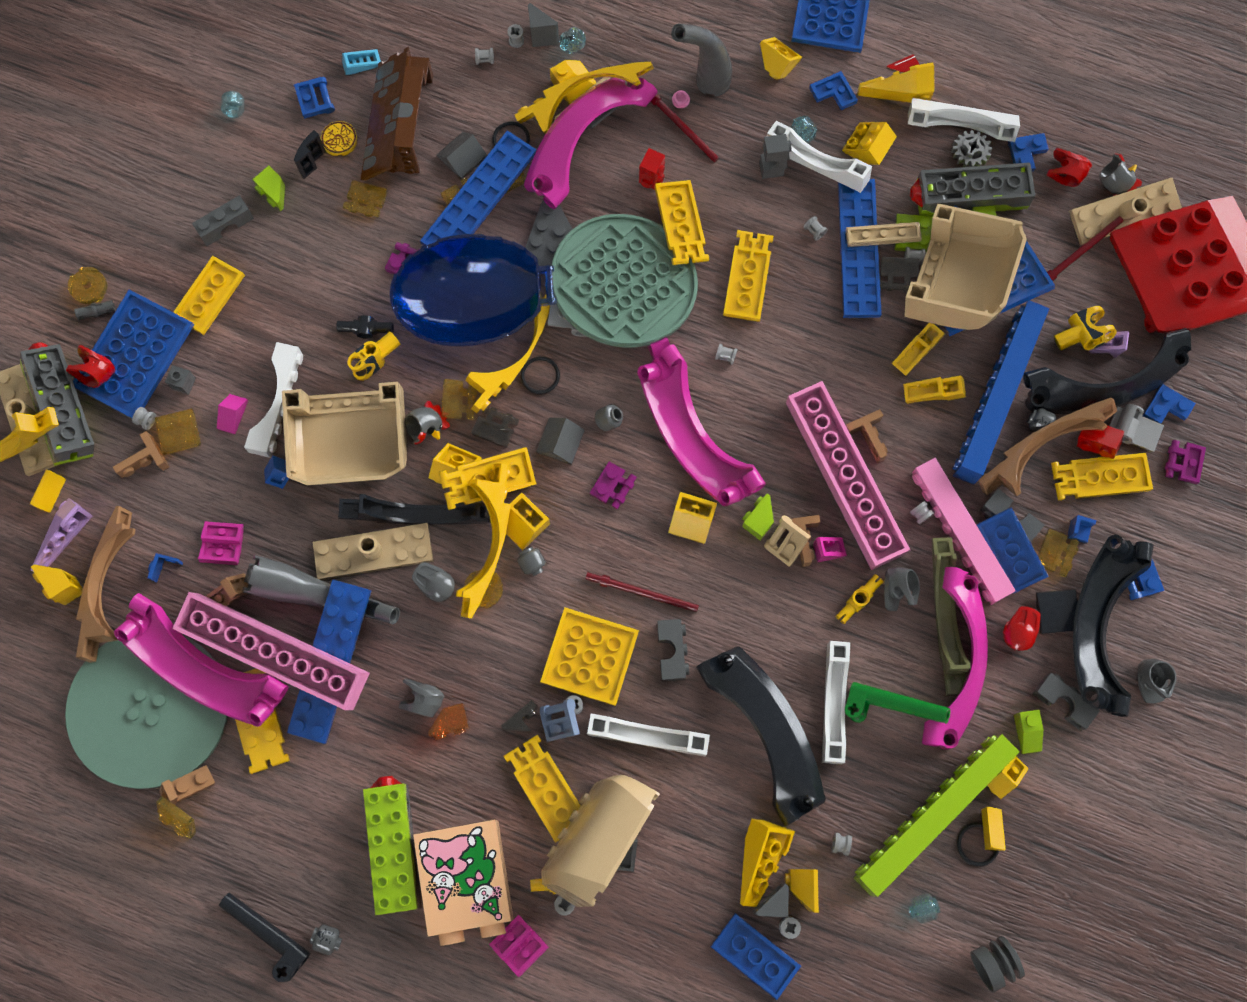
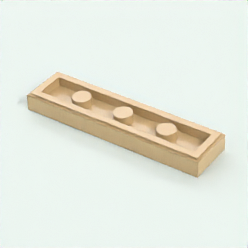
(883, 234)

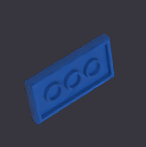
(1012, 549)
(755, 956)

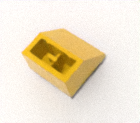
(870, 142)
(692, 518)
(525, 522)
(57, 584)

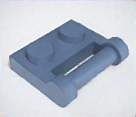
(560, 727)

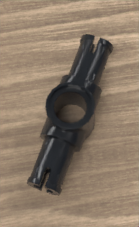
(365, 327)

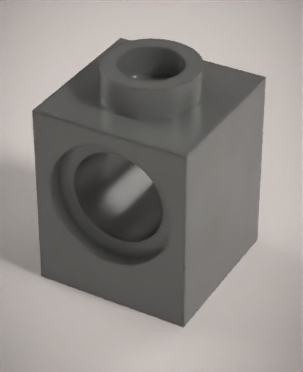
(180, 380)

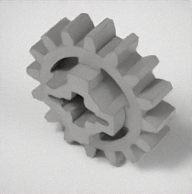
(963, 145)

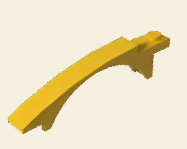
(545, 108)
(489, 383)
(26, 431)
(493, 495)

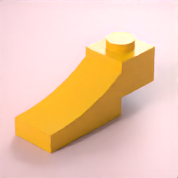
(918, 348)
(935, 389)

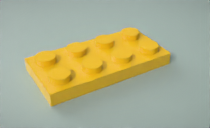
(209, 294)

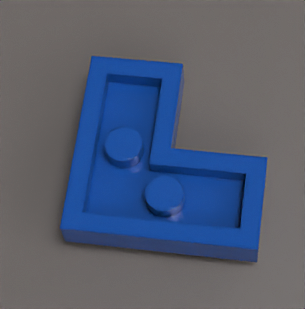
(835, 86)
(1026, 146)
(1167, 401)

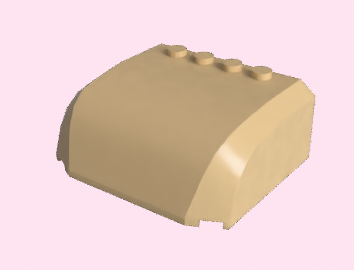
(966, 269)
(344, 435)
(597, 839)

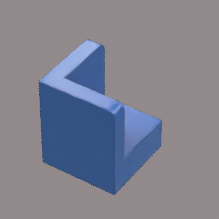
(276, 472)
(1080, 528)

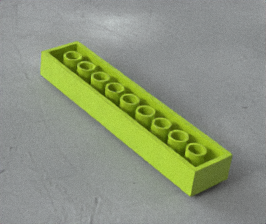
(935, 815)

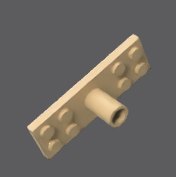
(1131, 206)
(17, 399)
(391, 550)

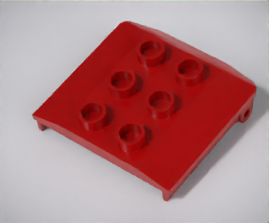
(1187, 264)

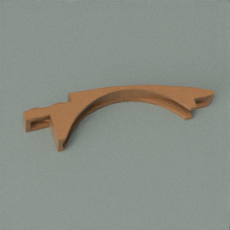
(1011, 469)
(94, 625)

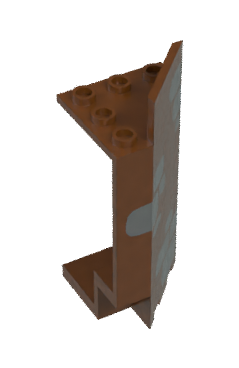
(395, 115)

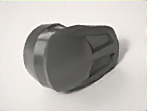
(434, 582)
(900, 582)
(1153, 680)
(427, 699)

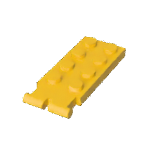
(681, 222)
(748, 276)
(520, 476)
(1103, 476)
(262, 742)
(544, 786)

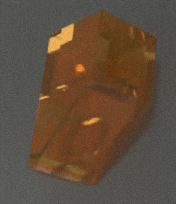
(450, 720)

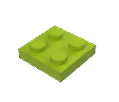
(925, 228)

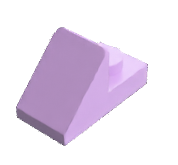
(1115, 346)

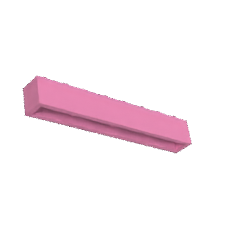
(963, 530)

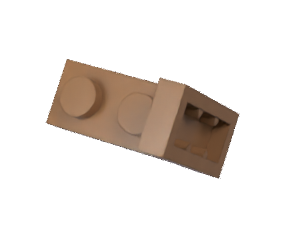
(870, 433)
(142, 458)
(807, 553)
(229, 590)
(187, 785)

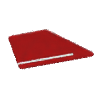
(904, 64)

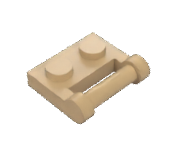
(792, 543)

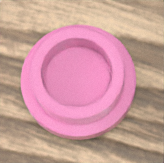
(680, 99)

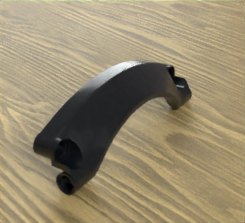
(1066, 395)
(1104, 584)
(792, 762)

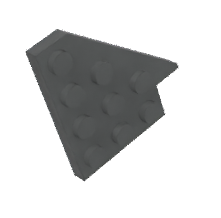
(547, 233)

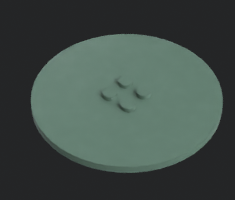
(620, 281)
(135, 724)

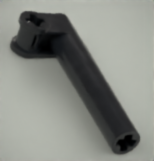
(292, 953)

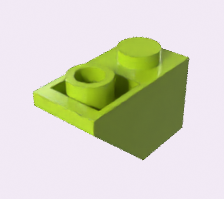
(272, 186)
(760, 519)

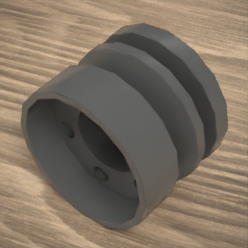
(997, 964)

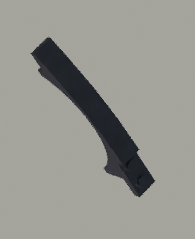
(383, 511)

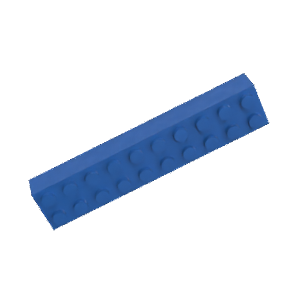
(999, 392)

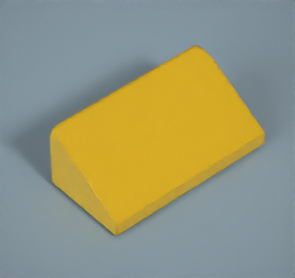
(47, 491)
(993, 829)

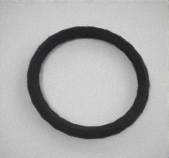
(511, 123)
(540, 391)
(962, 853)

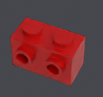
(652, 169)
(1102, 442)

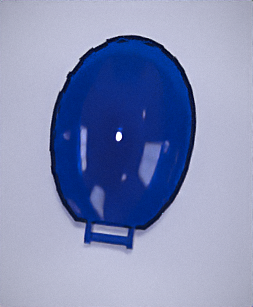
(469, 290)

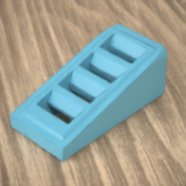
(361, 66)

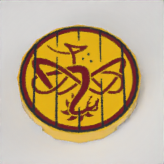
(339, 138)

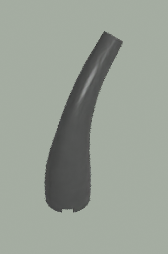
(714, 62)
(287, 584)

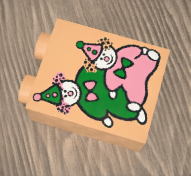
(463, 881)

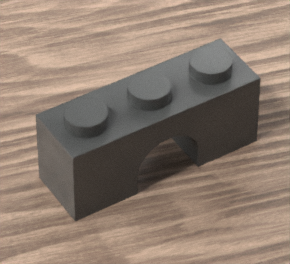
(775, 156)
(212, 224)
(999, 502)
(671, 632)
(1053, 687)

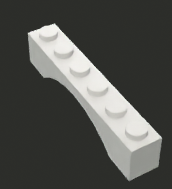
(996, 124)
(845, 171)
(262, 437)
(834, 705)
(647, 735)

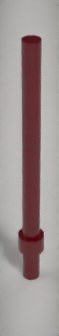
(657, 100)
(1084, 248)
(605, 581)

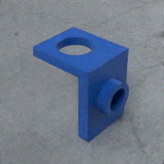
(156, 566)

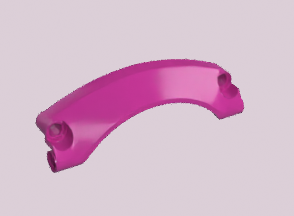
(554, 154)
(673, 411)
(173, 658)
(965, 703)

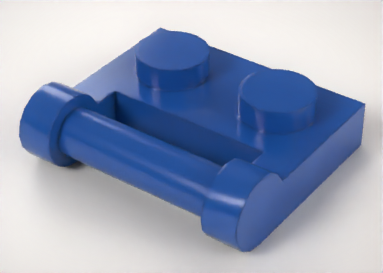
(308, 99)
(1148, 582)

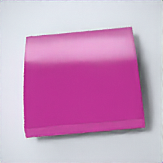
(221, 543)
(519, 946)

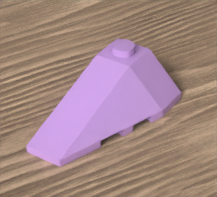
(64, 527)

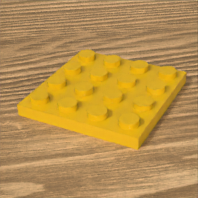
(589, 656)

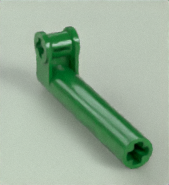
(863, 695)

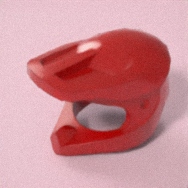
(1073, 165)
(95, 365)
(1022, 629)

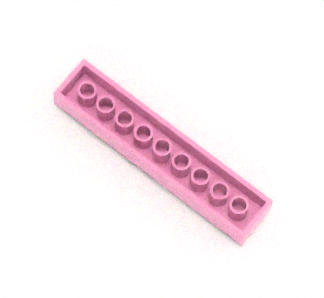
(847, 475)
(271, 651)

